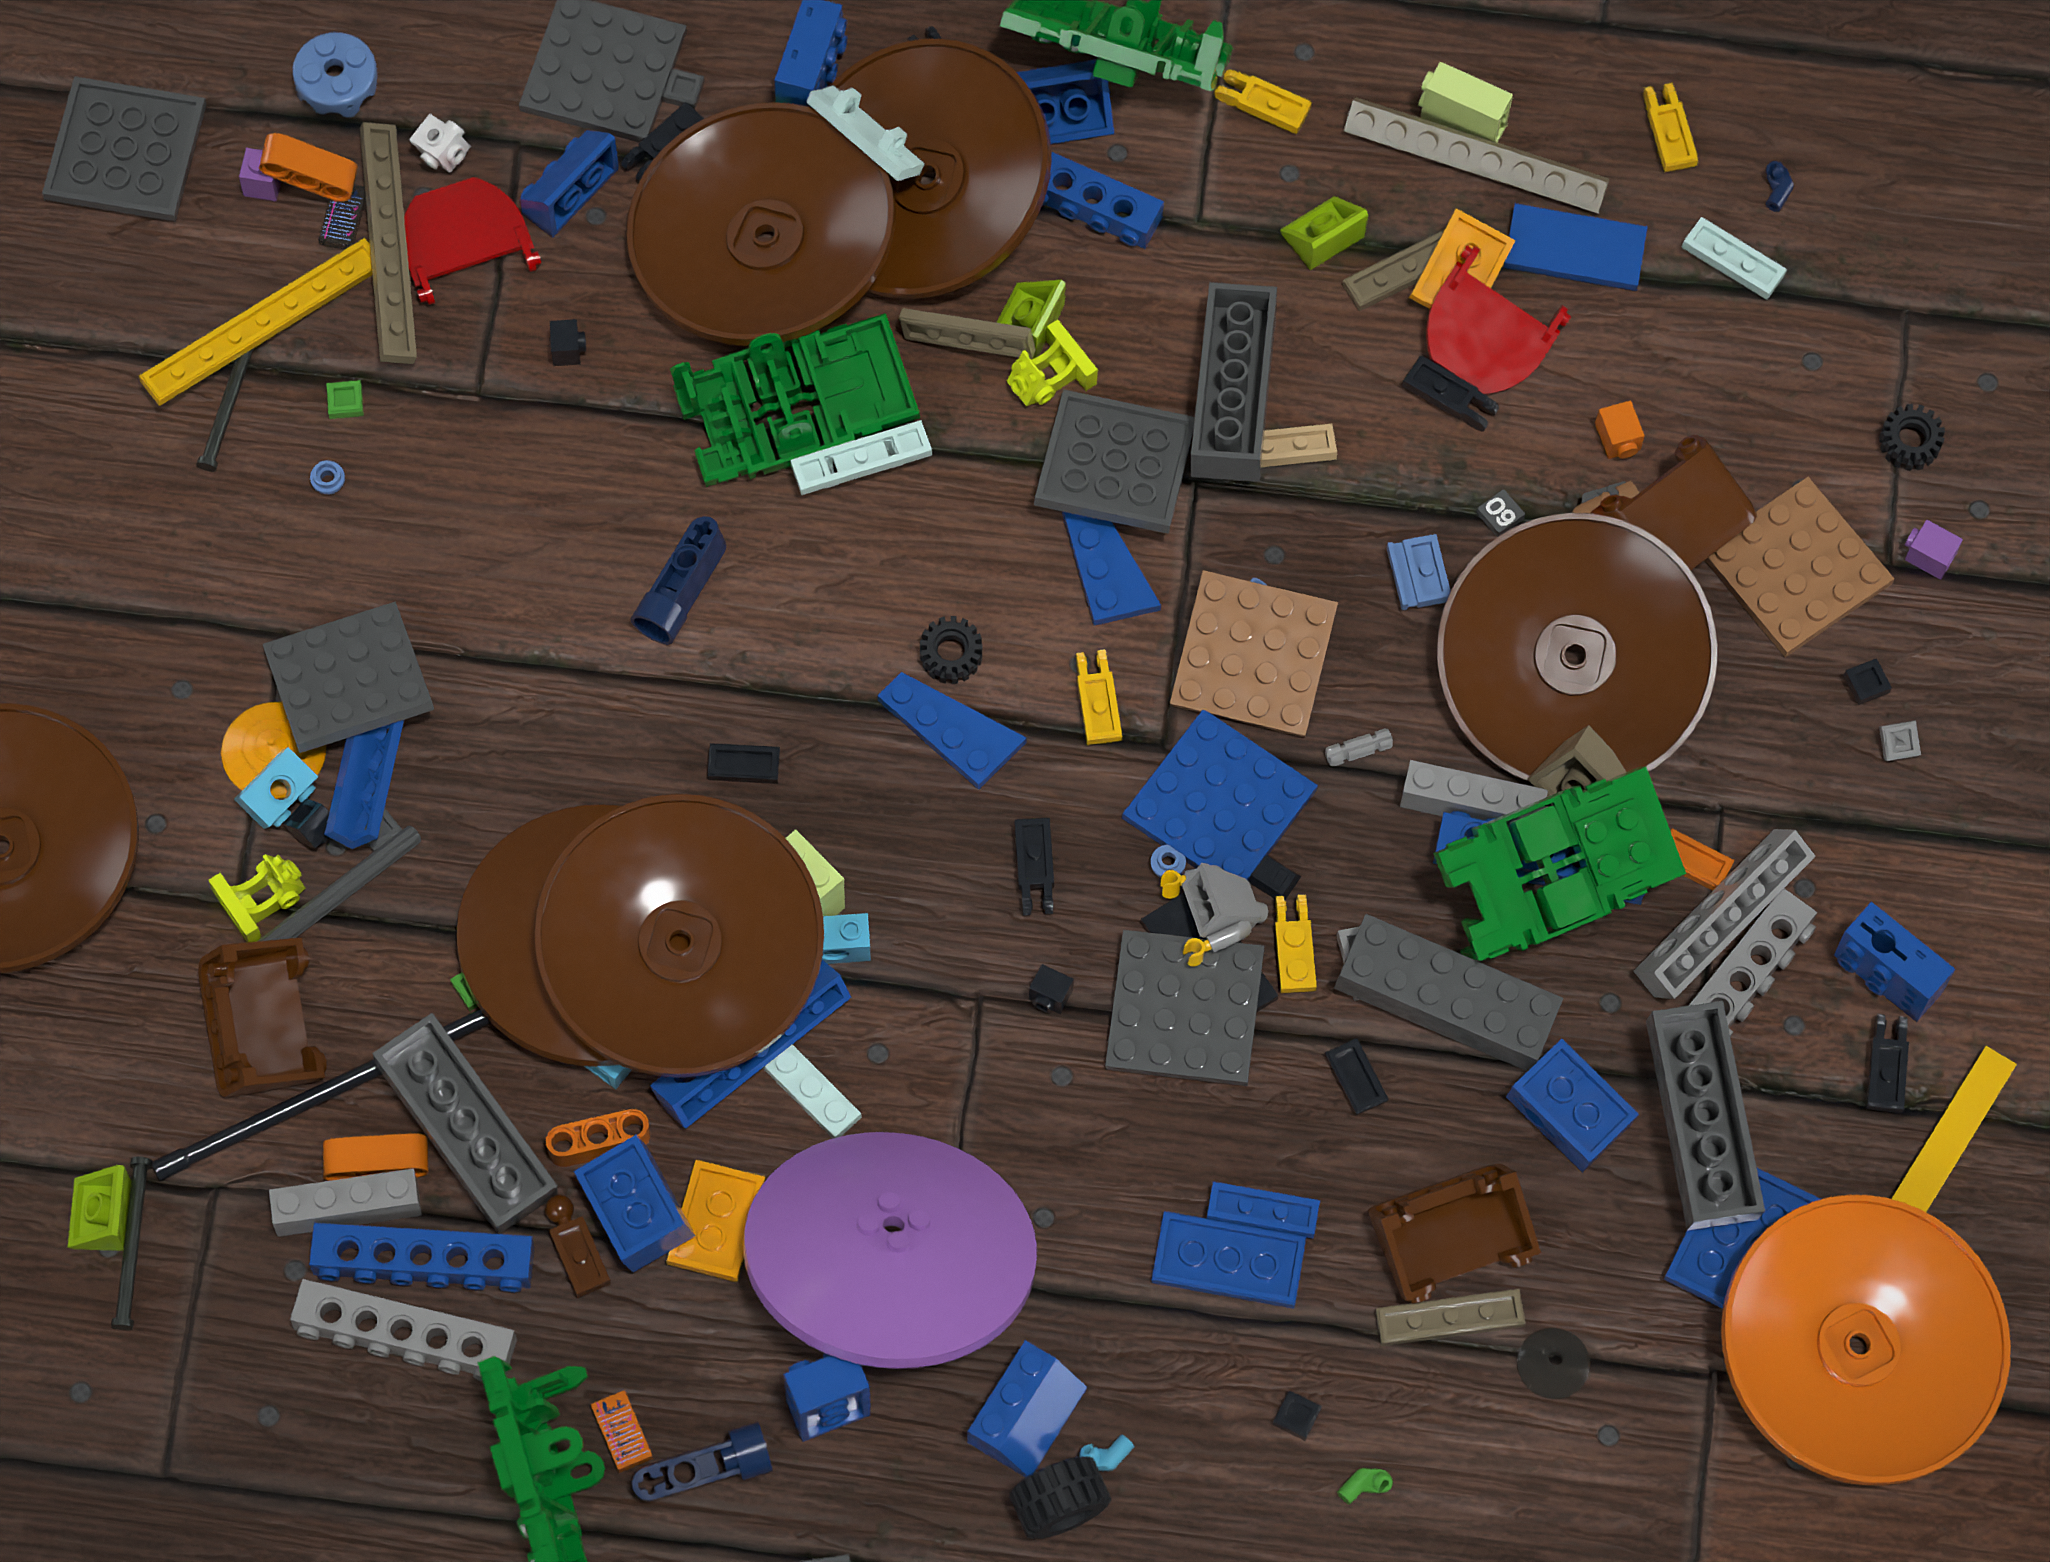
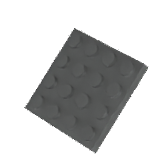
(603, 68)
(124, 148)
(1115, 461)
(348, 677)
(1182, 1016)

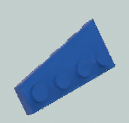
(1108, 571)
(954, 731)

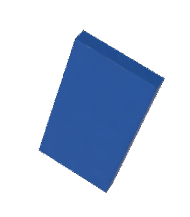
(1576, 247)
(1229, 1259)

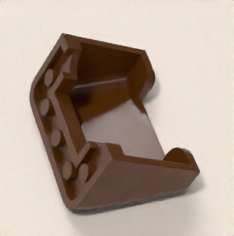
(1690, 506)
(257, 1016)
(1454, 1229)

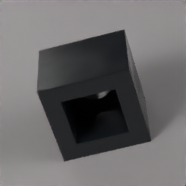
(566, 342)
(309, 823)
(1050, 990)

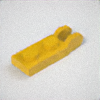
(1264, 100)
(1670, 130)
(1098, 701)
(1294, 948)

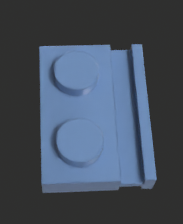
(1418, 571)

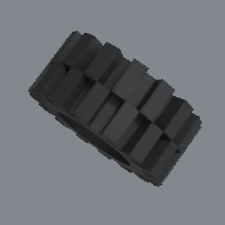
(1912, 419)
(951, 630)

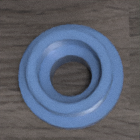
(323, 469)
(1163, 851)

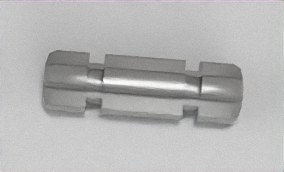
(1359, 747)

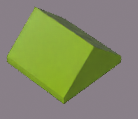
(1326, 231)
(1035, 307)
(100, 1210)

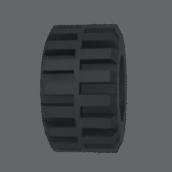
(1060, 1497)

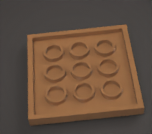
(1799, 567)
(1254, 654)

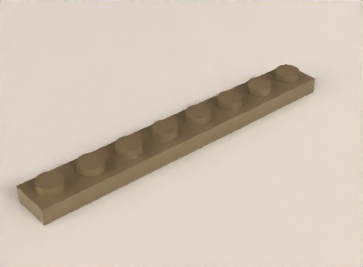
(1476, 155)
(388, 243)

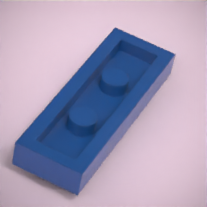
(1263, 1209)

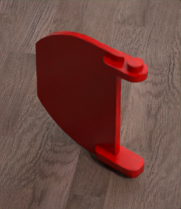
(461, 229)
(1484, 334)

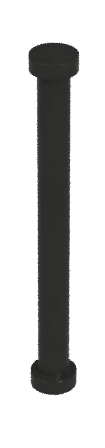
(208, 460)
(131, 1244)

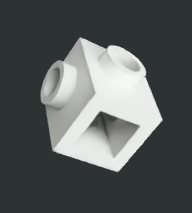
(440, 143)

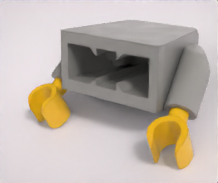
(1219, 904)

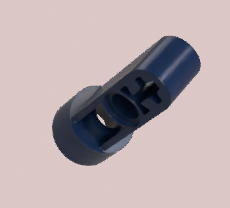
(678, 585)
(741, 1454)

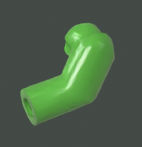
(1365, 1480)

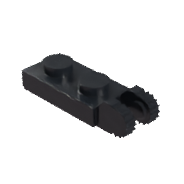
(653, 144)
(1449, 392)
(1034, 861)
(1888, 1067)

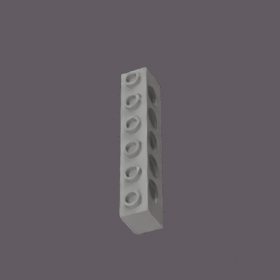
(1724, 913)
(1783, 913)
(317, 1299)

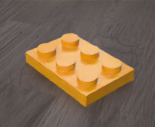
(1458, 233)
(717, 1213)

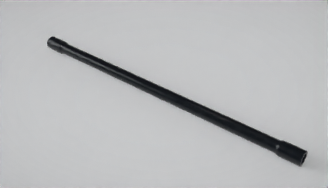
(184, 1157)

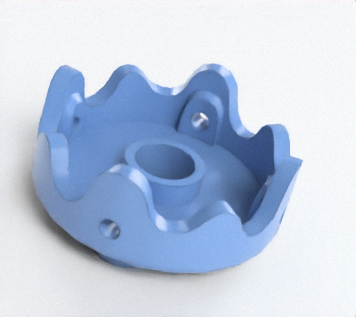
(335, 93)

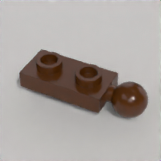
(576, 1247)

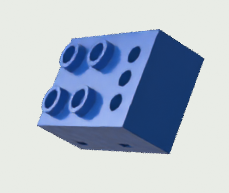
(811, 51)
(1893, 962)
(1572, 1105)
(634, 1203)
(826, 1395)

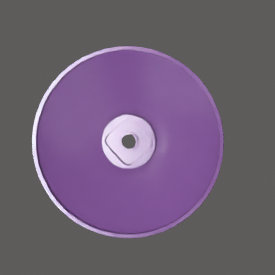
(880, 1295)

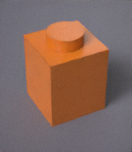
(1619, 430)

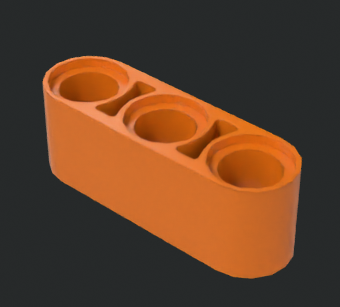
(308, 167)
(580, 1132)
(374, 1155)

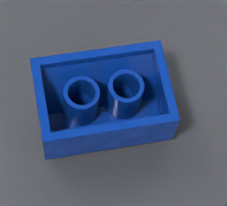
(1072, 100)
(570, 181)
(1026, 1410)

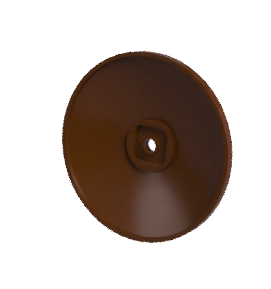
(989, 152)
(749, 174)
(1587, 587)
(67, 834)
(693, 872)
(499, 935)

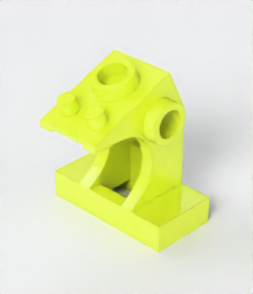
(1062, 357)
(275, 872)

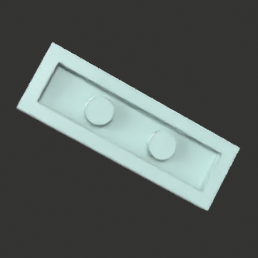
(1734, 258)
(813, 1092)

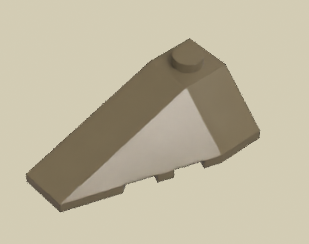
(1577, 762)

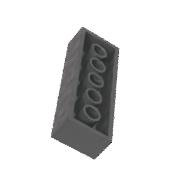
(1234, 382)
(1448, 993)
(1705, 1115)
(465, 1123)

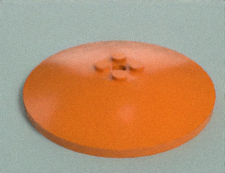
(1917, 1302)

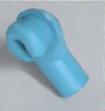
(1108, 1458)

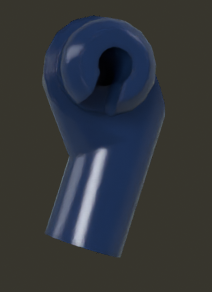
(1780, 183)

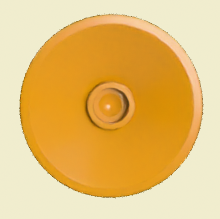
(256, 740)

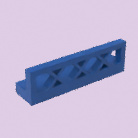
(358, 780)

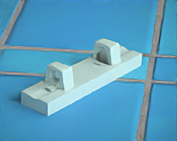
(881, 145)
(861, 457)

